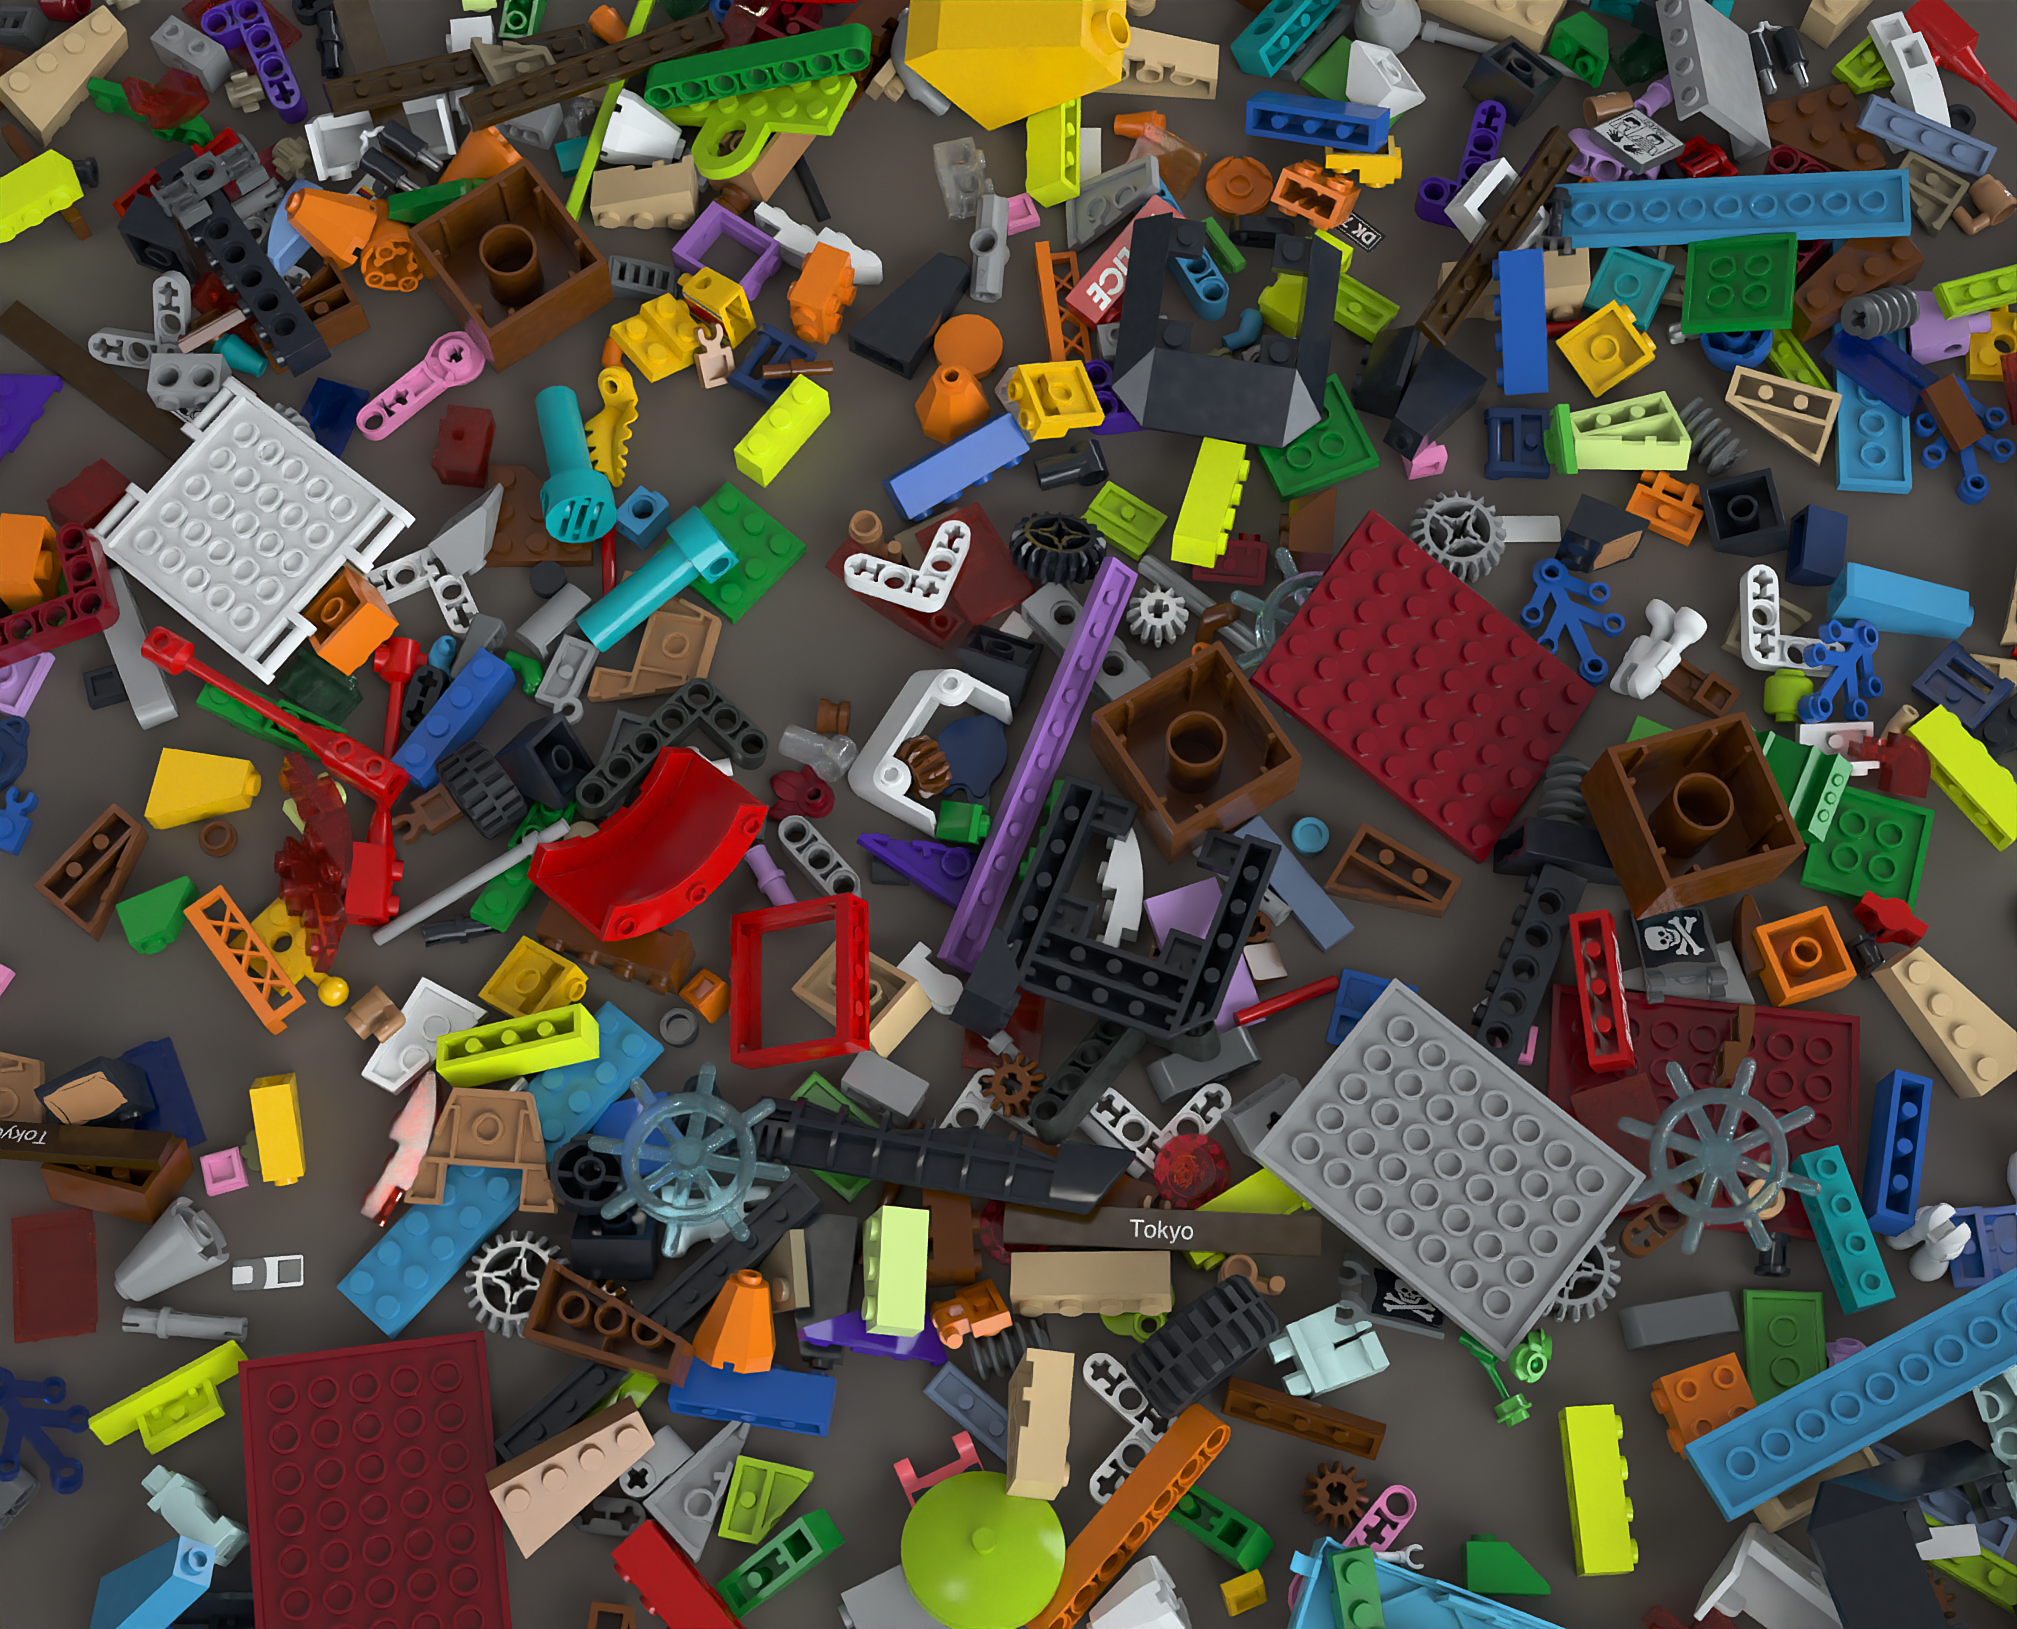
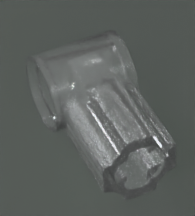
(827, 756)

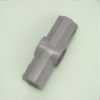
(989, 265)

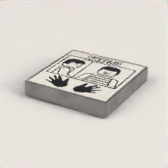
(1636, 141)

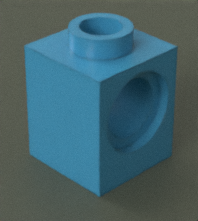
(643, 531)

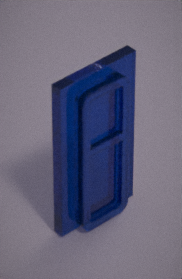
(1880, 370)
(333, 413)
(169, 1090)

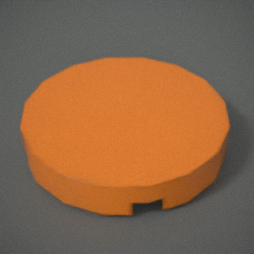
(1239, 187)
(970, 343)

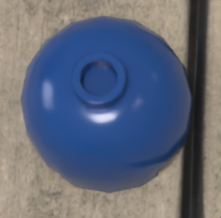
(1738, 348)

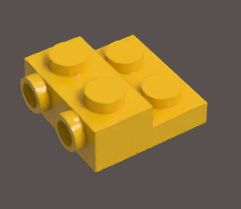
(1373, 168)
(659, 337)
(1607, 348)
(1054, 398)
(533, 981)

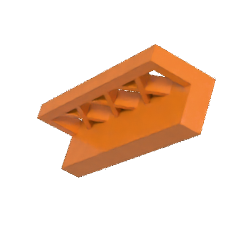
(1052, 310)
(239, 971)

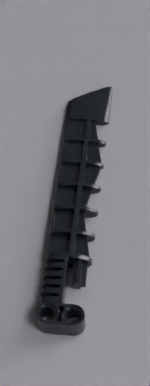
(931, 1158)

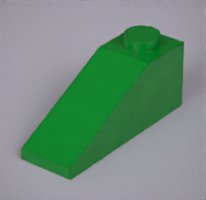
(422, 203)
(1221, 1529)
(780, 1562)

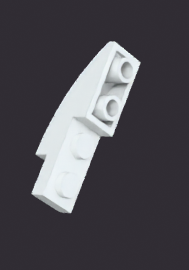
(1910, 66)
(799, 240)
(1124, 884)

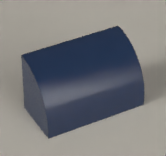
(1816, 546)

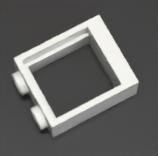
(1464, 206)

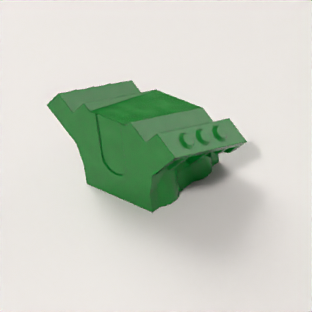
(1807, 781)

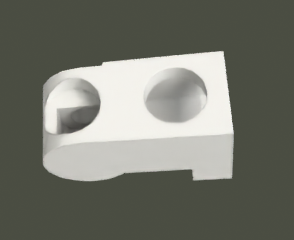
(940, 988)

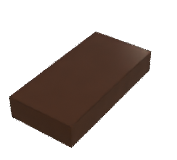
(1953, 413)

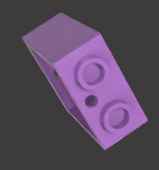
(709, 227)

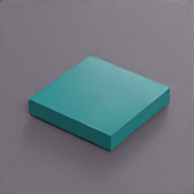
(1629, 280)

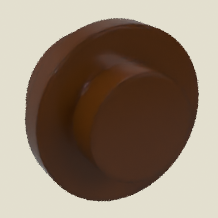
(218, 838)

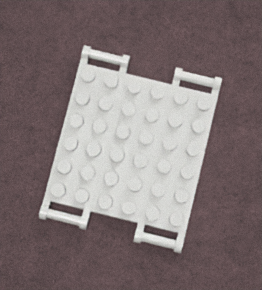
(248, 528)

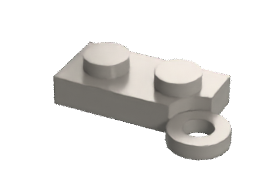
(567, 676)

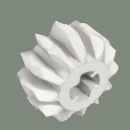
(1161, 603)

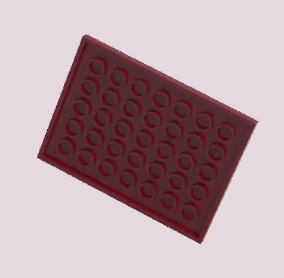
(1423, 686)
(1798, 1060)
(374, 1488)

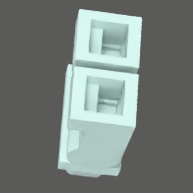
(1318, 1361)
(193, 1514)

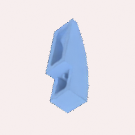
(284, 242)

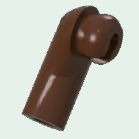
(1215, 618)

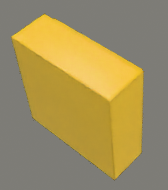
(1243, 1592)

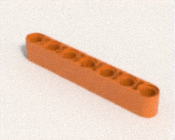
(1133, 1514)

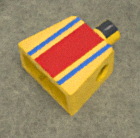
(718, 300)

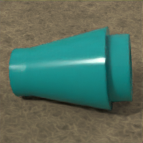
(240, 355)

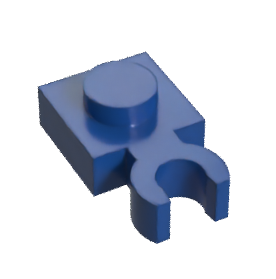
(13, 823)

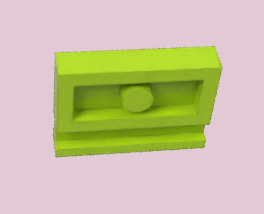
(1362, 308)
(1125, 520)

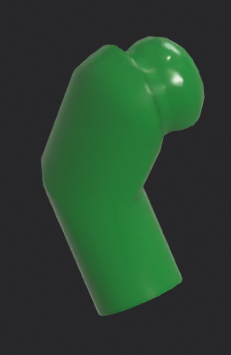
(530, 669)

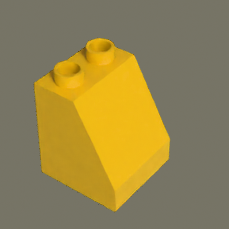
(1016, 54)

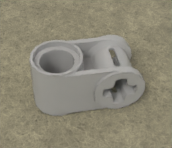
(659, 1463)

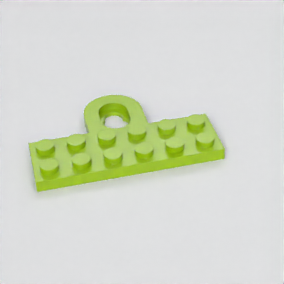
(796, 108)

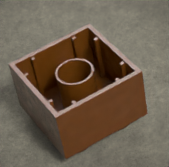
(511, 264)
(1194, 751)
(1691, 815)

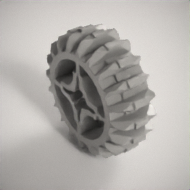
(1449, 518)
(521, 1267)
(1583, 1273)

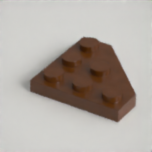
(1824, 129)
(521, 528)

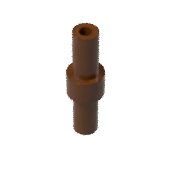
(796, 367)

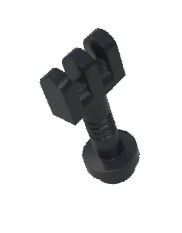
(1556, 201)

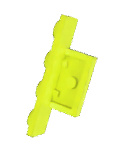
(173, 1404)

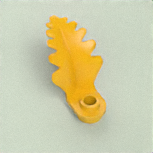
(611, 423)

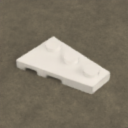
(412, 1049)

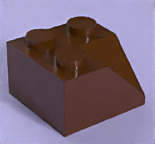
(1309, 530)

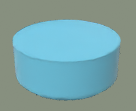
(1309, 836)

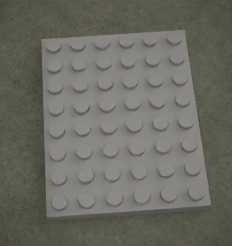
(1449, 1168)

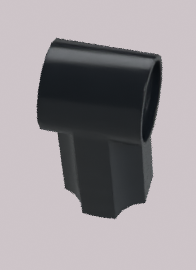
(1080, 464)

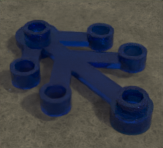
(27, 1423)

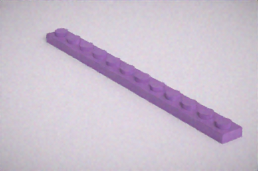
(1037, 766)

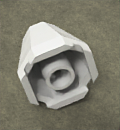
(640, 134)
(1141, 1601)

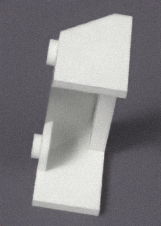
(337, 140)
(885, 779)
(1770, 1585)

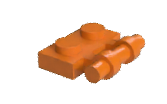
(1667, 515)
(973, 1310)

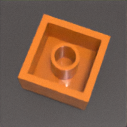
(28, 561)
(349, 621)
(1803, 957)

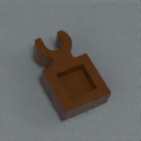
(432, 811)

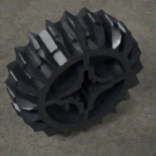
(1057, 548)

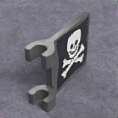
(1677, 947)
(1385, 1300)

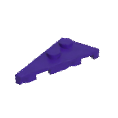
(22, 405)
(928, 864)
(851, 1332)

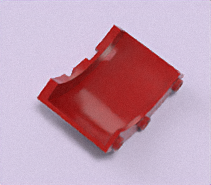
(656, 854)

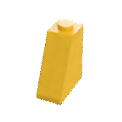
(199, 787)
(278, 1128)

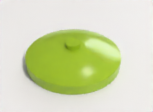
(981, 1554)

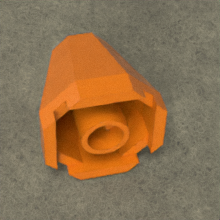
(332, 222)
(951, 403)
(738, 1325)

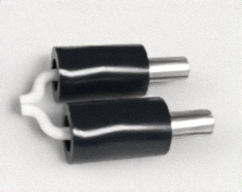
(1789, 51)
(406, 145)

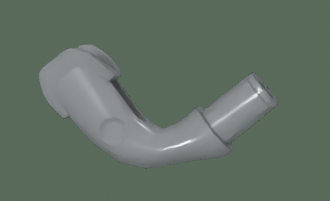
(915, 85)

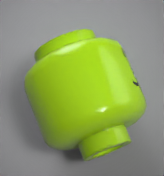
(1783, 693)

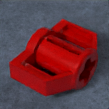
(1710, 161)
(1893, 916)

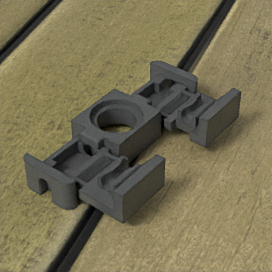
(184, 194)

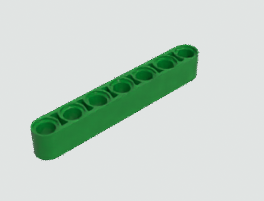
(758, 66)

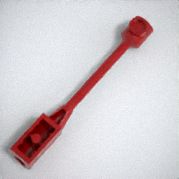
(1953, 48)
(339, 753)
(374, 863)

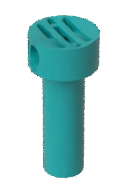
(576, 498)
(694, 551)

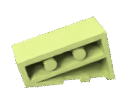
(1631, 435)
(895, 1270)

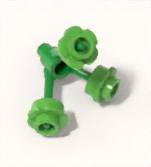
(1526, 1361)

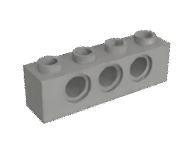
(1058, 601)

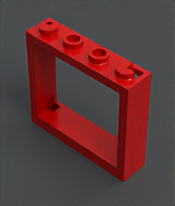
(851, 980)

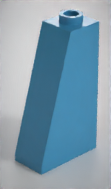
(1898, 603)
(154, 1586)

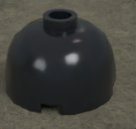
(585, 1178)

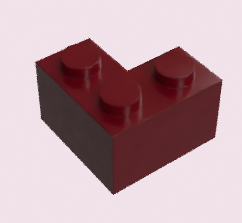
(789, 19)

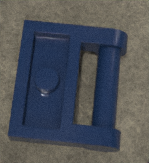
(769, 389)
(1527, 443)
(1956, 694)

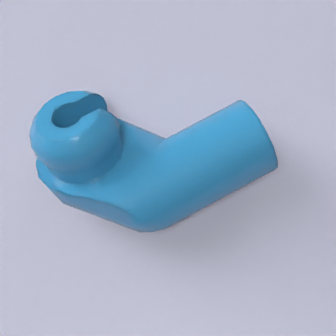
(1248, 331)
(443, 654)

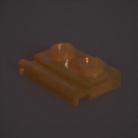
(1176, 158)

